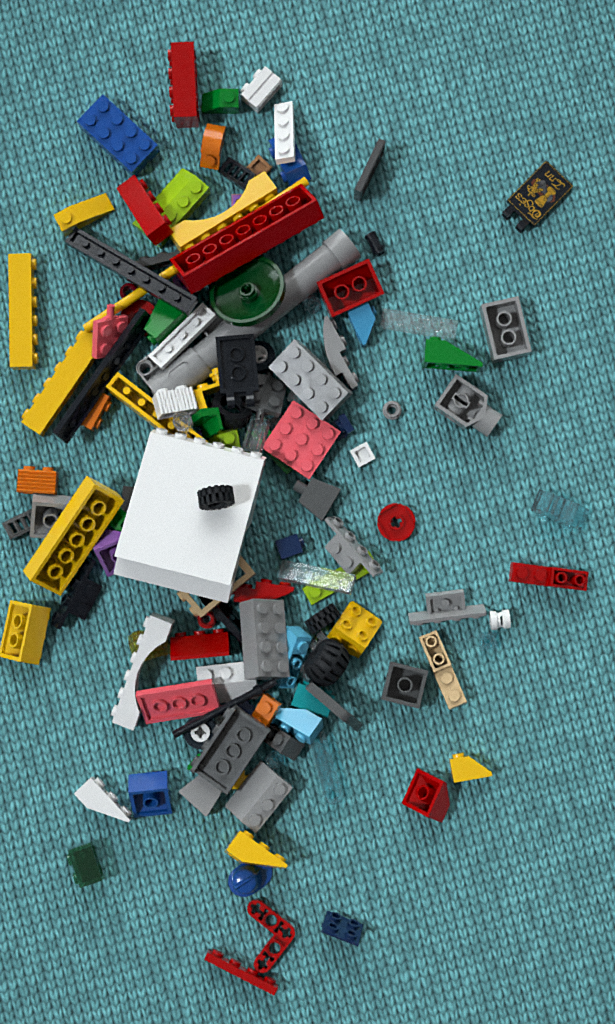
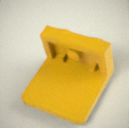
(205, 390)
(355, 629)

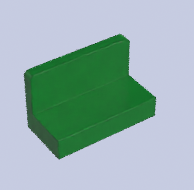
(209, 421)

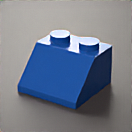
(150, 794)

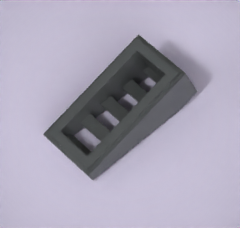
(7, 527)

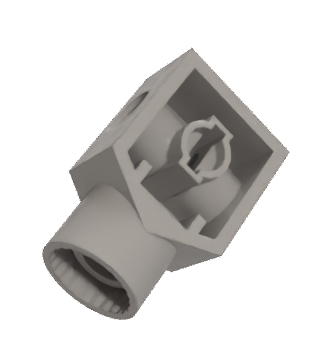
(467, 406)

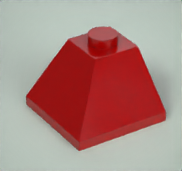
(427, 796)

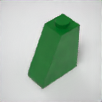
(163, 322)

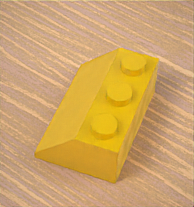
(24, 632)

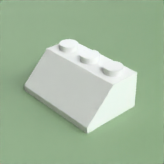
(227, 680)

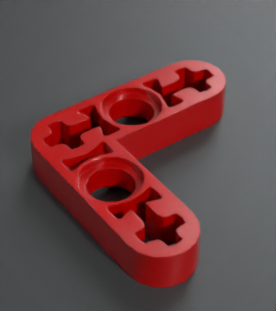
(277, 935)

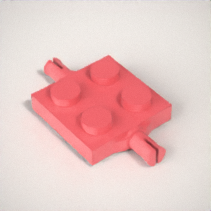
(107, 331)

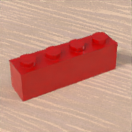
(145, 210)

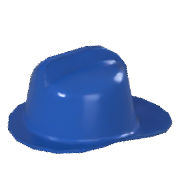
(248, 879)

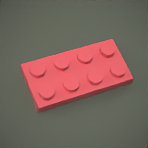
(177, 701)

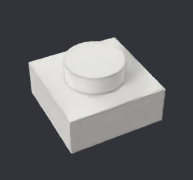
(362, 454)

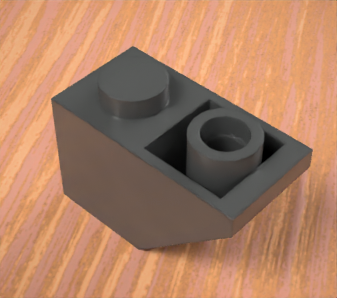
(283, 742)

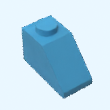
(362, 320)

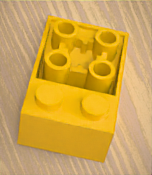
(248, 851)

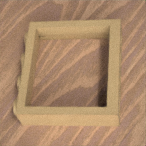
(195, 608)

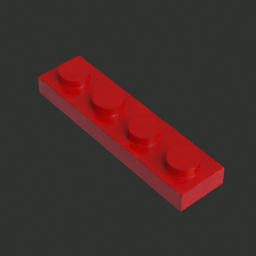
(250, 975)

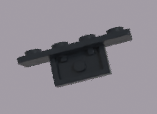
(79, 597)

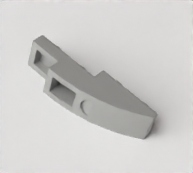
(334, 347)

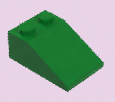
(445, 356)

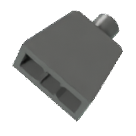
(316, 496)

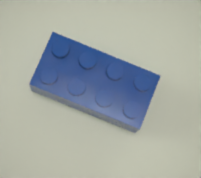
(118, 135)

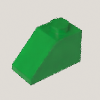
(221, 101)

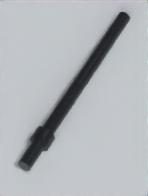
(257, 690)

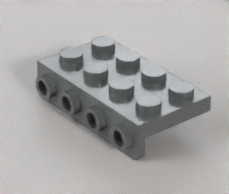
(230, 749)

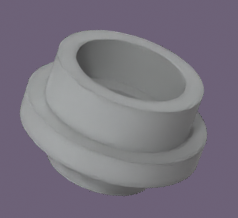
(389, 404)

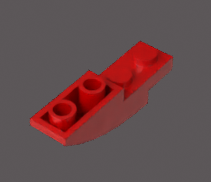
(548, 576)
(263, 590)

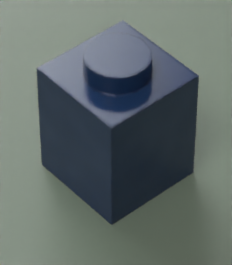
(290, 546)

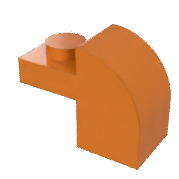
(212, 145)

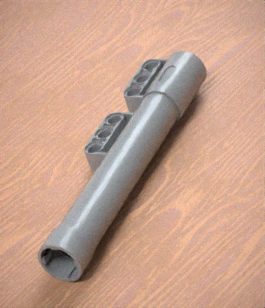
(195, 363)

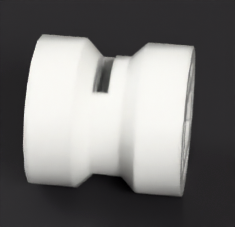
(496, 622)

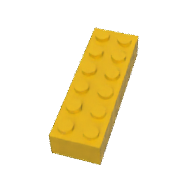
(73, 535)

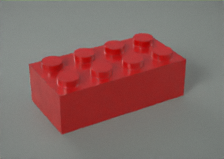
(183, 85)

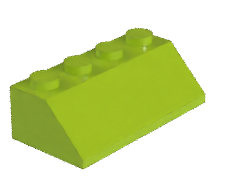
(180, 199)

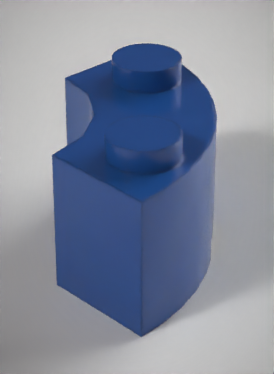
(291, 171)

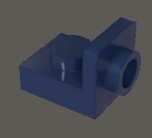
(344, 426)

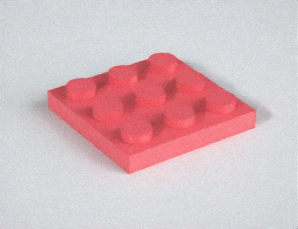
(301, 439)

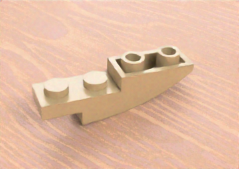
(442, 670)

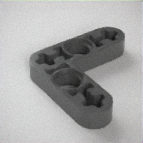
(331, 704)

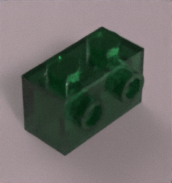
(85, 864)

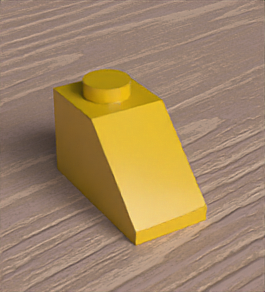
(465, 768)

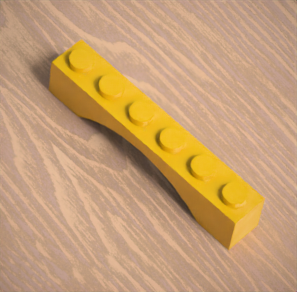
(257, 192)

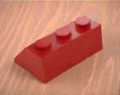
(349, 288)
(200, 645)

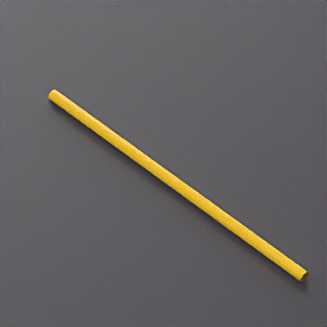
(167, 274)

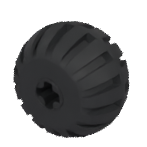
(327, 662)

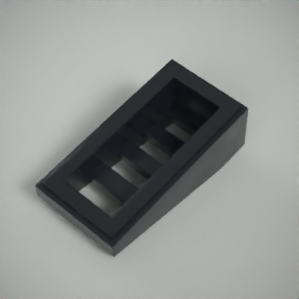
(240, 168)

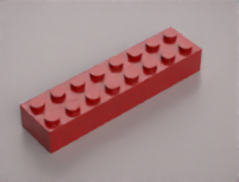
(246, 238)

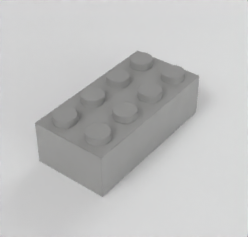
(310, 380)
(264, 639)

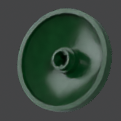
(249, 293)

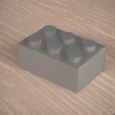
(505, 329)

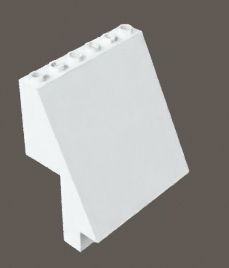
(165, 531)

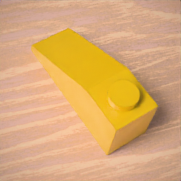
(83, 213)

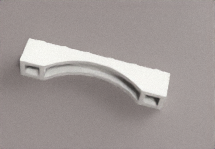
(156, 633)

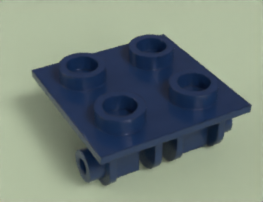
(342, 928)

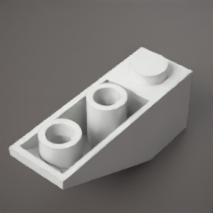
(97, 798)

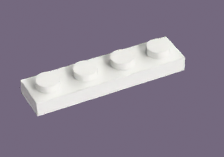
(284, 132)
(182, 336)

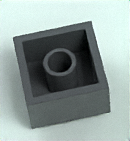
(404, 684)

